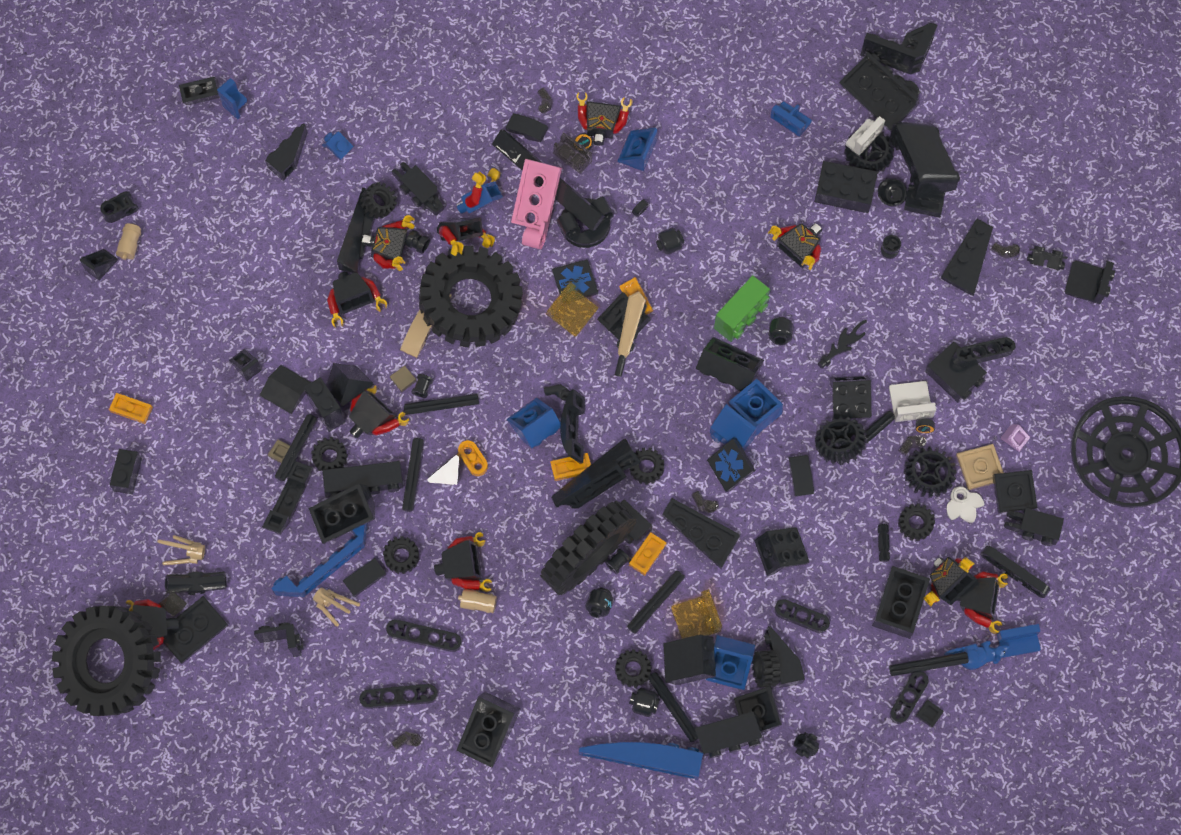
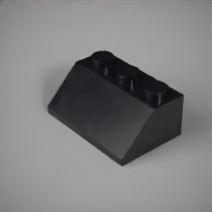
(729, 364)
(343, 512)
(730, 734)

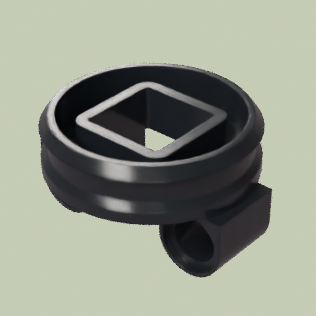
(587, 239)

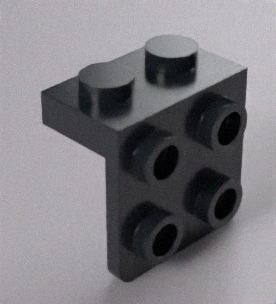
(1089, 281)
(282, 631)

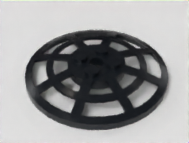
(1128, 441)

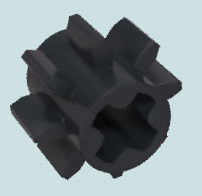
(806, 745)

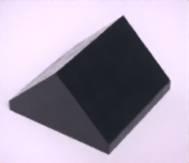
(347, 382)

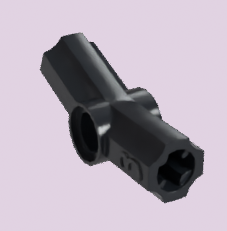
(195, 582)

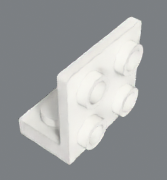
(911, 401)

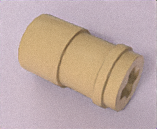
(128, 244)
(477, 601)

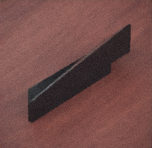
(352, 246)
(598, 476)

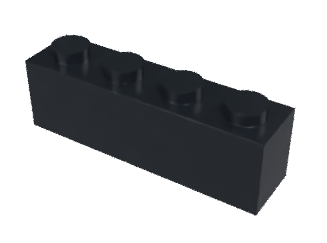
(376, 476)

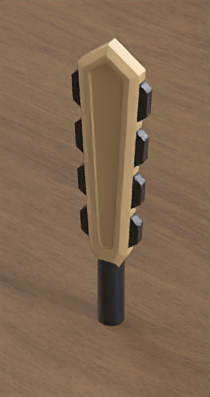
(635, 307)

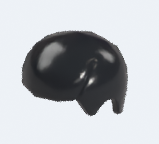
(893, 188)

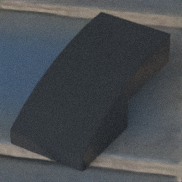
(526, 126)
(801, 475)

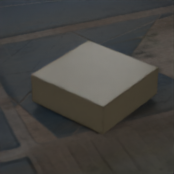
(403, 378)
(278, 451)

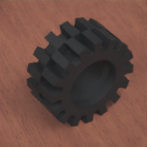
(372, 206)
(330, 444)
(655, 474)
(919, 511)
(397, 544)
(632, 656)
(766, 668)

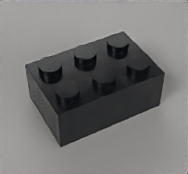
(845, 187)
(901, 602)

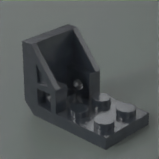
(900, 56)

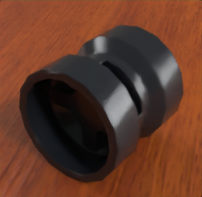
(417, 241)
(890, 242)

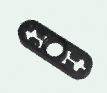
(790, 605)
(911, 682)

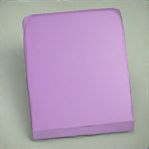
(1015, 437)

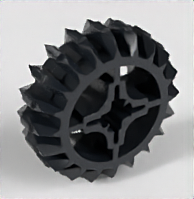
(885, 155)
(841, 446)
(938, 485)

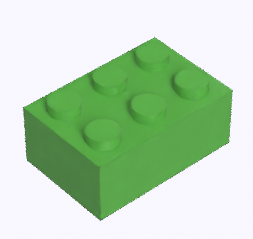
(742, 309)

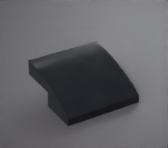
(612, 316)

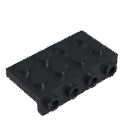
(880, 90)

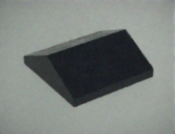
(284, 389)
(764, 706)

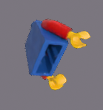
(482, 194)

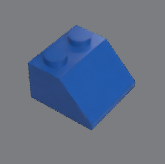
(757, 405)
(534, 422)
(732, 425)
(732, 662)

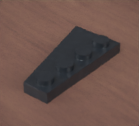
(968, 260)
(706, 534)

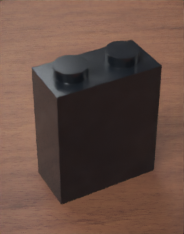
(954, 379)
(324, 404)
(689, 659)

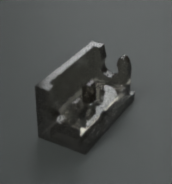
(572, 153)

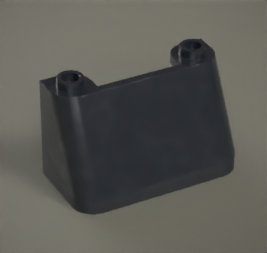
(925, 158)

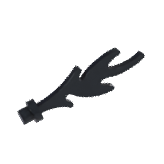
(843, 341)

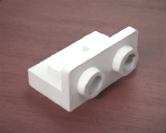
(865, 135)

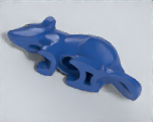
(981, 655)

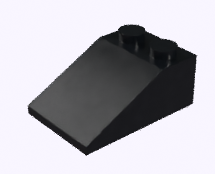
(488, 729)

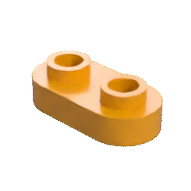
(473, 458)

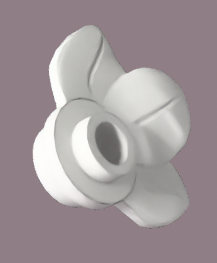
(966, 507)

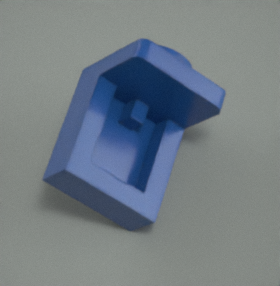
(337, 144)

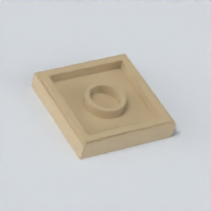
(979, 466)

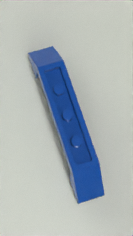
(286, 587)

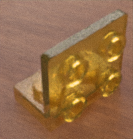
(571, 310)
(697, 616)

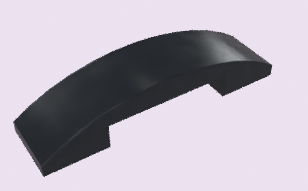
(572, 409)
(289, 498)

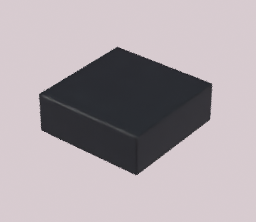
(929, 713)

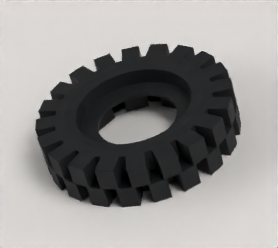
(495, 275)
(588, 547)
(139, 658)

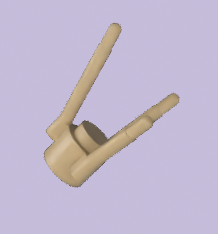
(194, 550)
(326, 598)

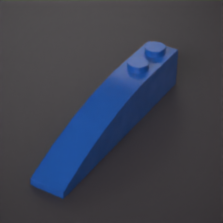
(649, 756)

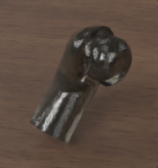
(546, 102)

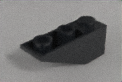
(286, 156)
(789, 663)

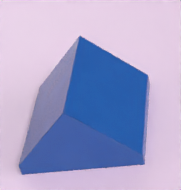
(638, 148)

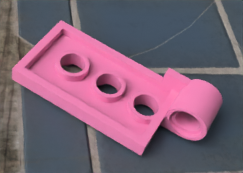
(536, 232)

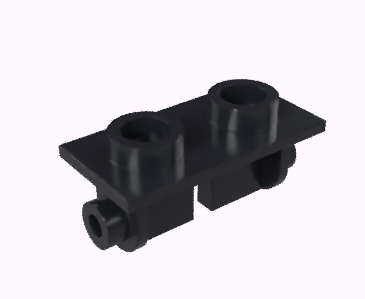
(1054, 258)

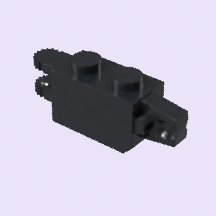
(419, 187)

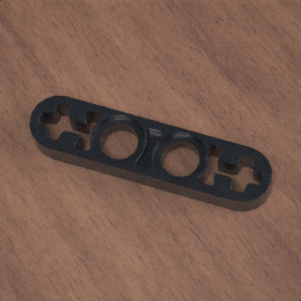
(981, 348)
(1015, 571)
(424, 634)
(398, 696)

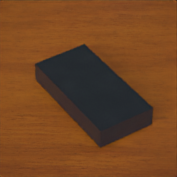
(364, 577)

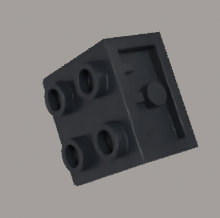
(851, 396)
(781, 550)

